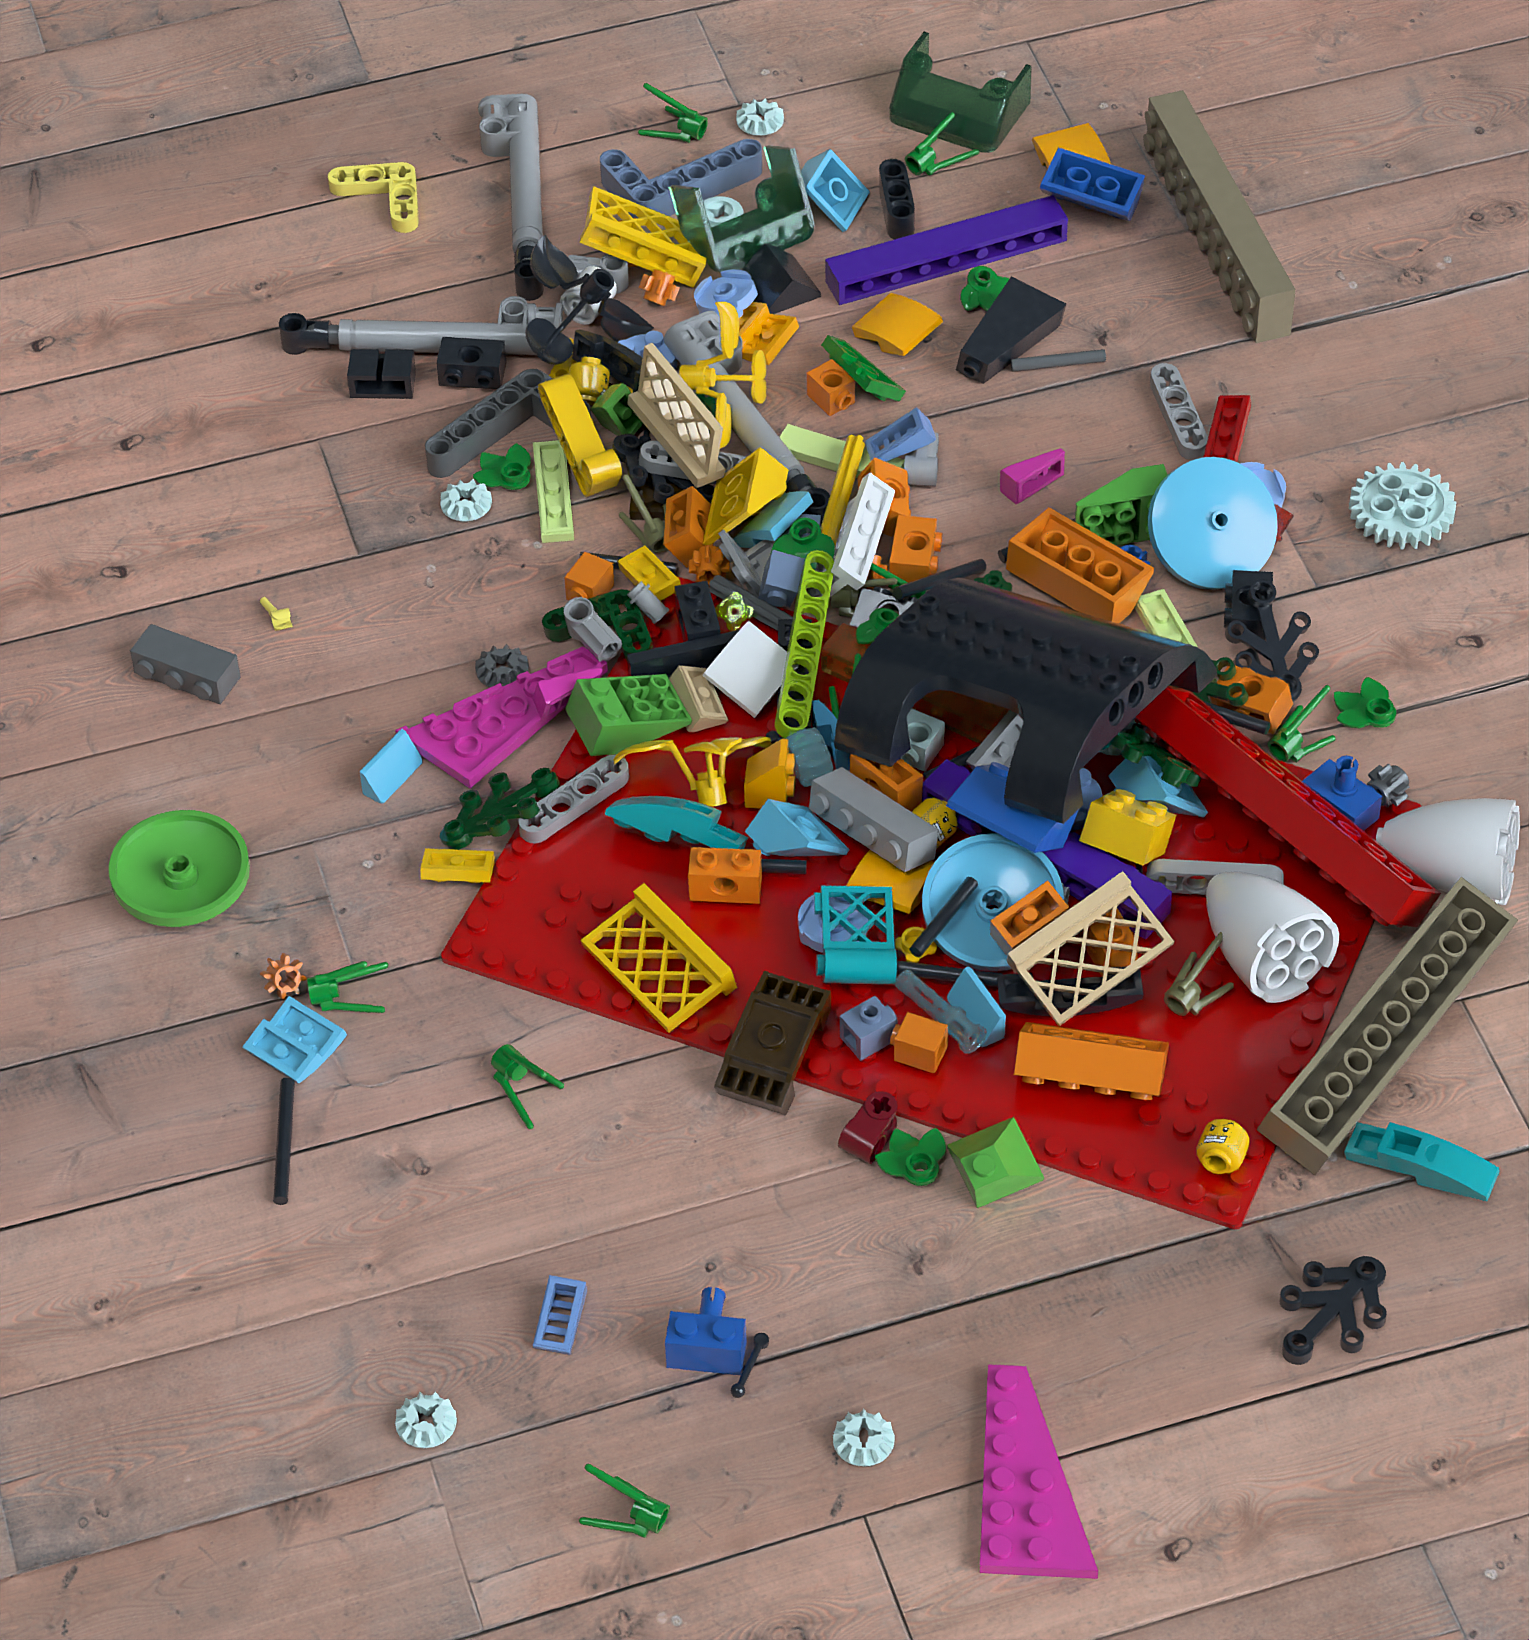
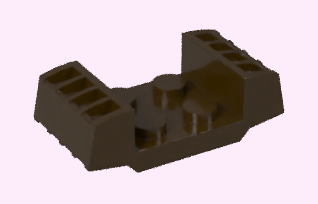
(772, 1042)

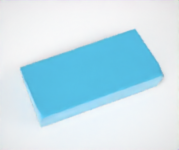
(390, 767)
(979, 1005)

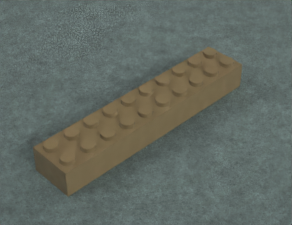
(1219, 217)
(1386, 1026)

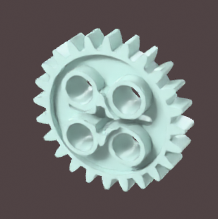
(1402, 505)

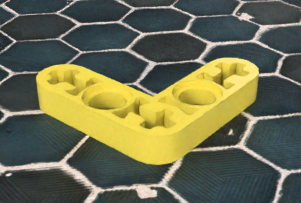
(400, 182)

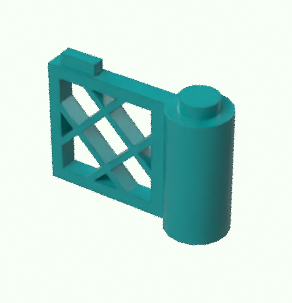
(851, 960)

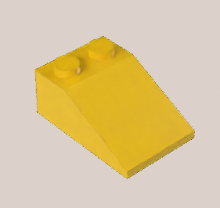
(744, 492)

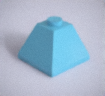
(834, 188)
(1146, 783)
(792, 832)

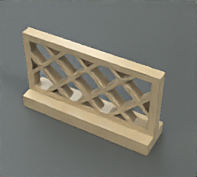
(677, 419)
(1069, 925)

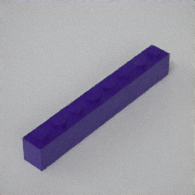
(946, 250)
(1077, 863)

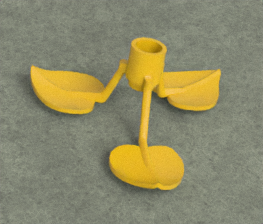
(701, 377)
(709, 783)

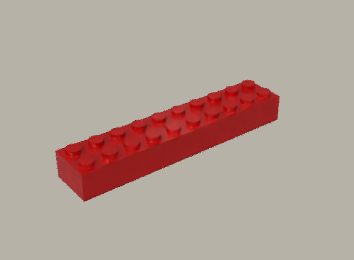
(1289, 808)

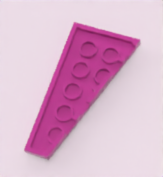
(491, 723)
(1026, 1501)

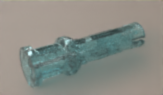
(953, 1016)

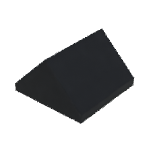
(780, 279)

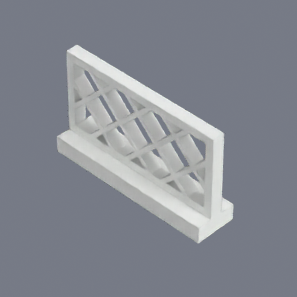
(859, 535)

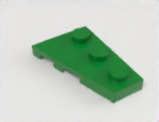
(862, 370)

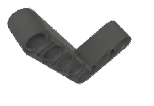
(487, 423)

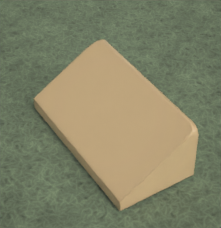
(698, 698)

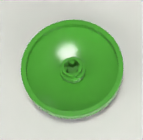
(179, 868)

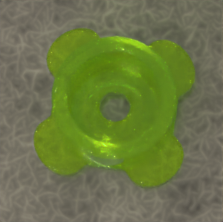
(725, 608)

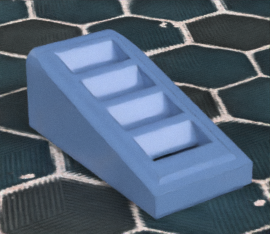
(909, 433)
(564, 1287)

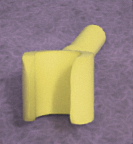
(279, 618)

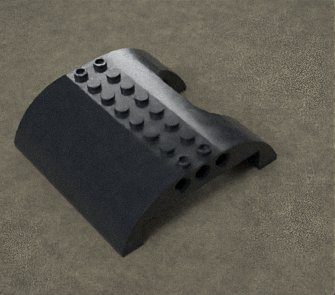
(1056, 667)

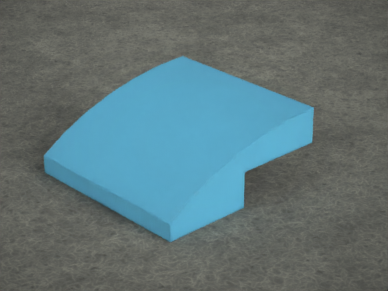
(774, 519)
(295, 1040)

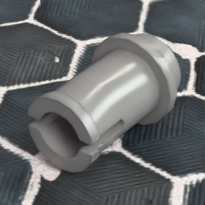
(647, 602)

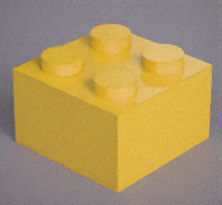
(1128, 827)

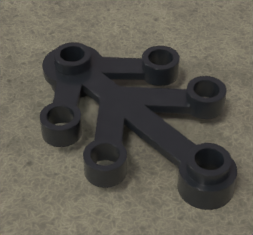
(628, 450)
(1273, 647)
(1335, 1303)

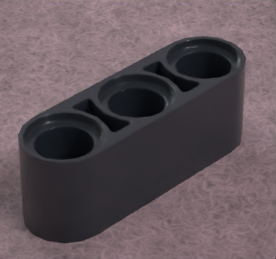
(896, 198)

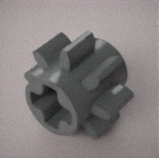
(1390, 783)

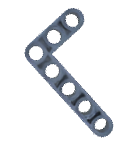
(710, 173)

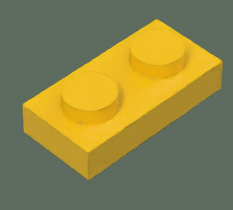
(646, 567)
(457, 865)

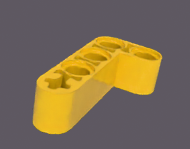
(590, 463)

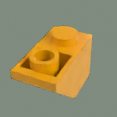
(769, 775)

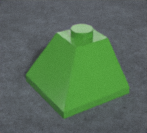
(995, 1162)

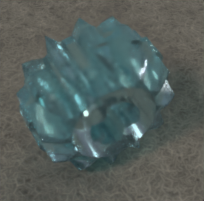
(811, 755)

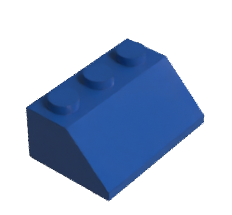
(1093, 184)
(983, 801)

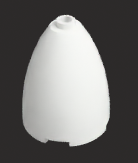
(1458, 840)
(1270, 933)

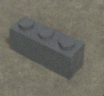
(185, 664)

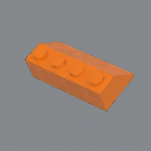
(1078, 567)
(1091, 1060)

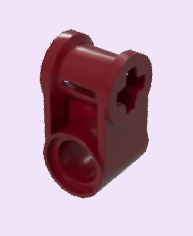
(870, 1127)

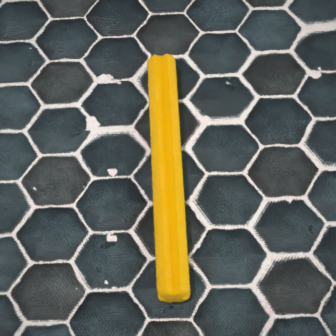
(842, 486)

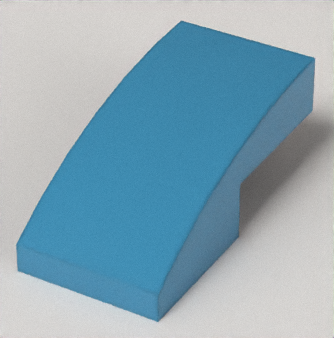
(826, 723)

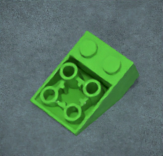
(1122, 506)
(624, 711)

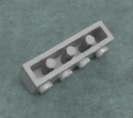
(873, 819)

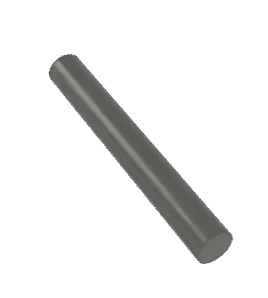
(1058, 360)

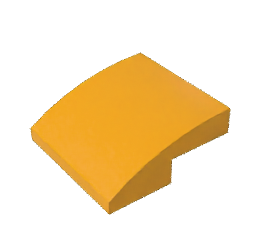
(1077, 139)
(897, 324)
(764, 331)
(906, 886)

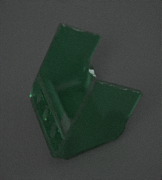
(981, 115)
(780, 219)

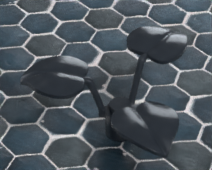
(555, 269)

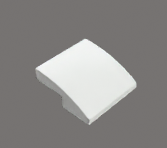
(749, 669)

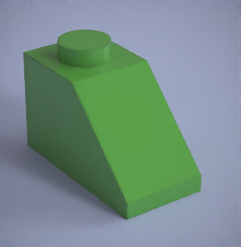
(614, 412)

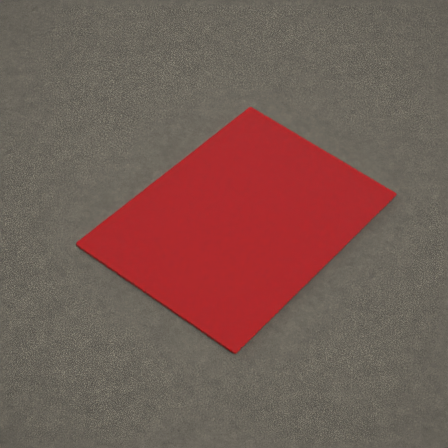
(1219, 1063)

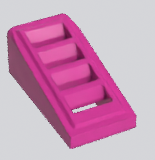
(1031, 475)
(555, 692)

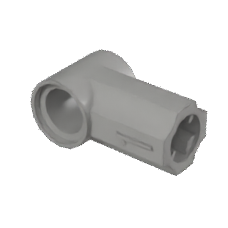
(616, 267)
(923, 464)
(591, 629)

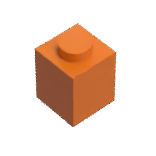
(589, 577)
(919, 1042)

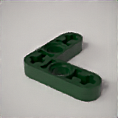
(608, 610)

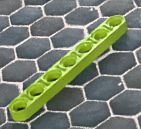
(798, 655)

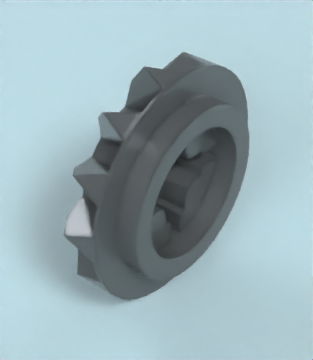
(490, 675)

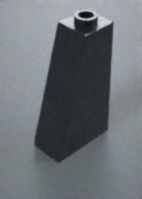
(1009, 328)

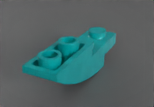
(665, 816)
(1425, 1156)

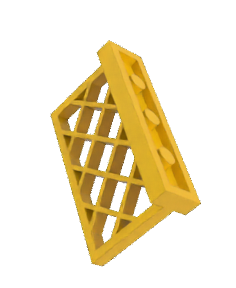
(632, 244)
(685, 945)

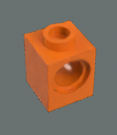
(831, 387)

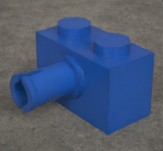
(1345, 792)
(706, 1339)

